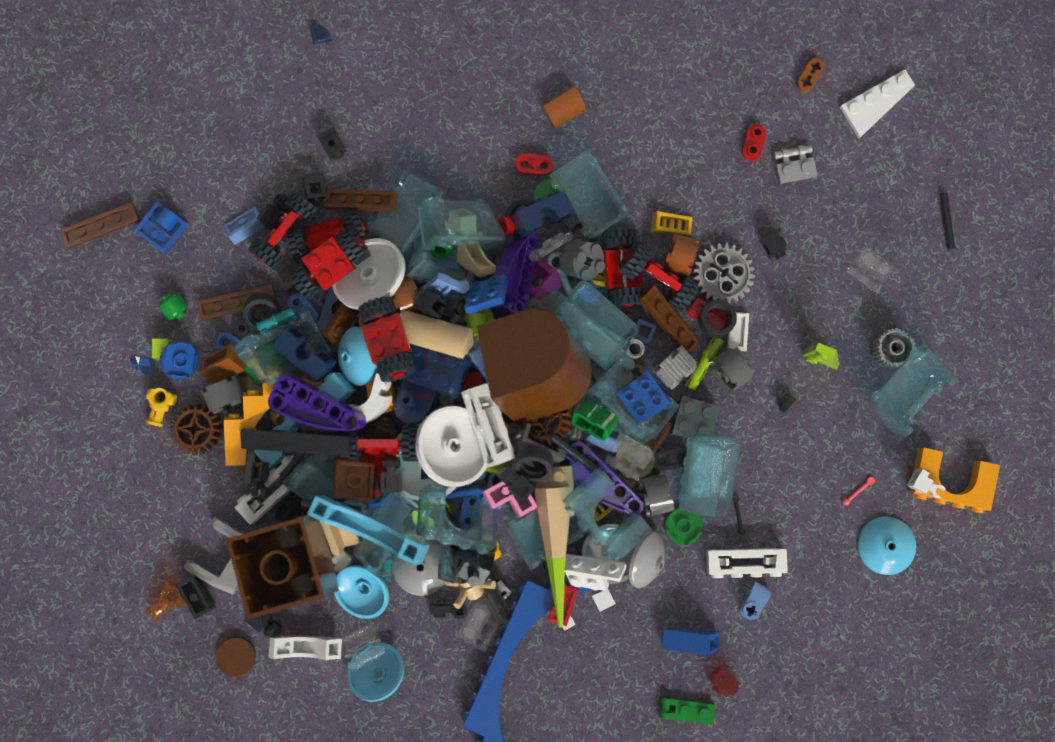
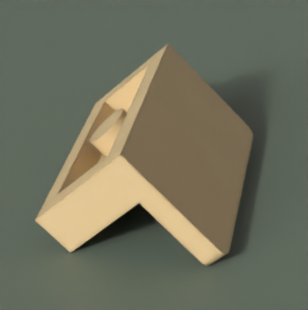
(338, 538)

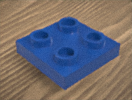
(161, 227)
(486, 293)
(644, 397)

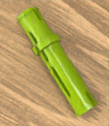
(703, 364)

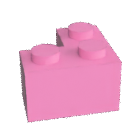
(500, 494)

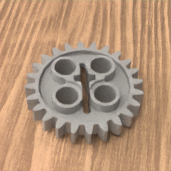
(733, 259)

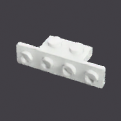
(592, 571)

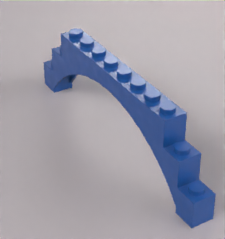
(485, 710)

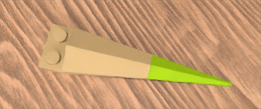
(554, 528)

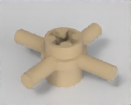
(468, 591)

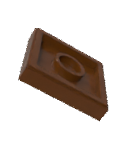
(353, 481)

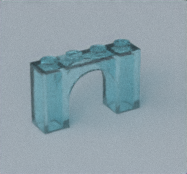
(582, 505)
(434, 524)

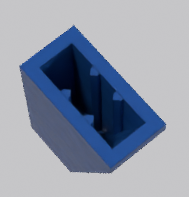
(690, 641)

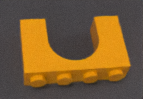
(977, 495)

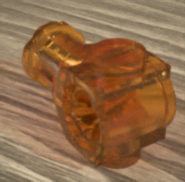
(165, 601)

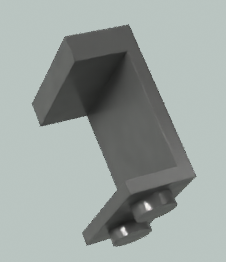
(520, 440)

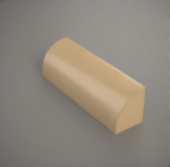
(437, 334)

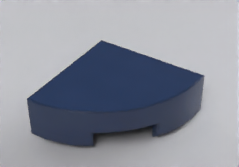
(319, 34)

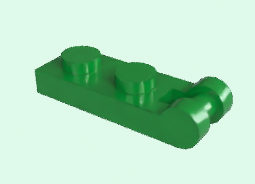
(687, 710)

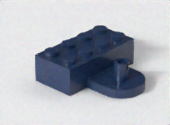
(434, 375)

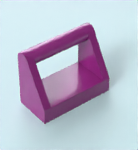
(550, 277)

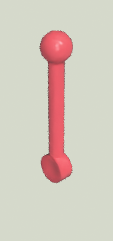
(870, 481)

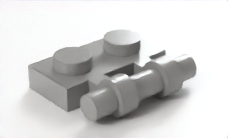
(795, 170)

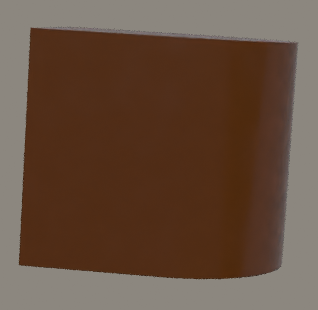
(533, 364)
(282, 566)

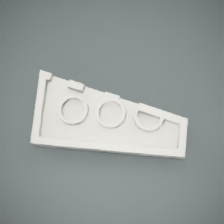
(871, 105)

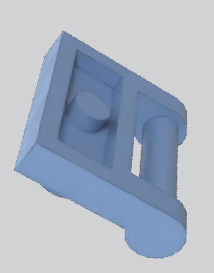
(443, 284)

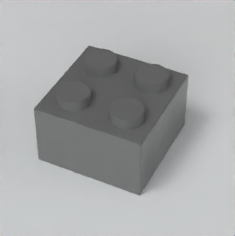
(694, 418)

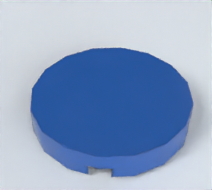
(179, 360)

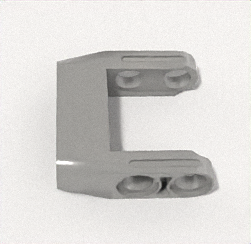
(227, 580)

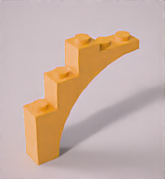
(254, 407)

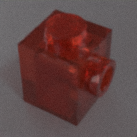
(723, 681)

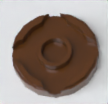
(236, 656)

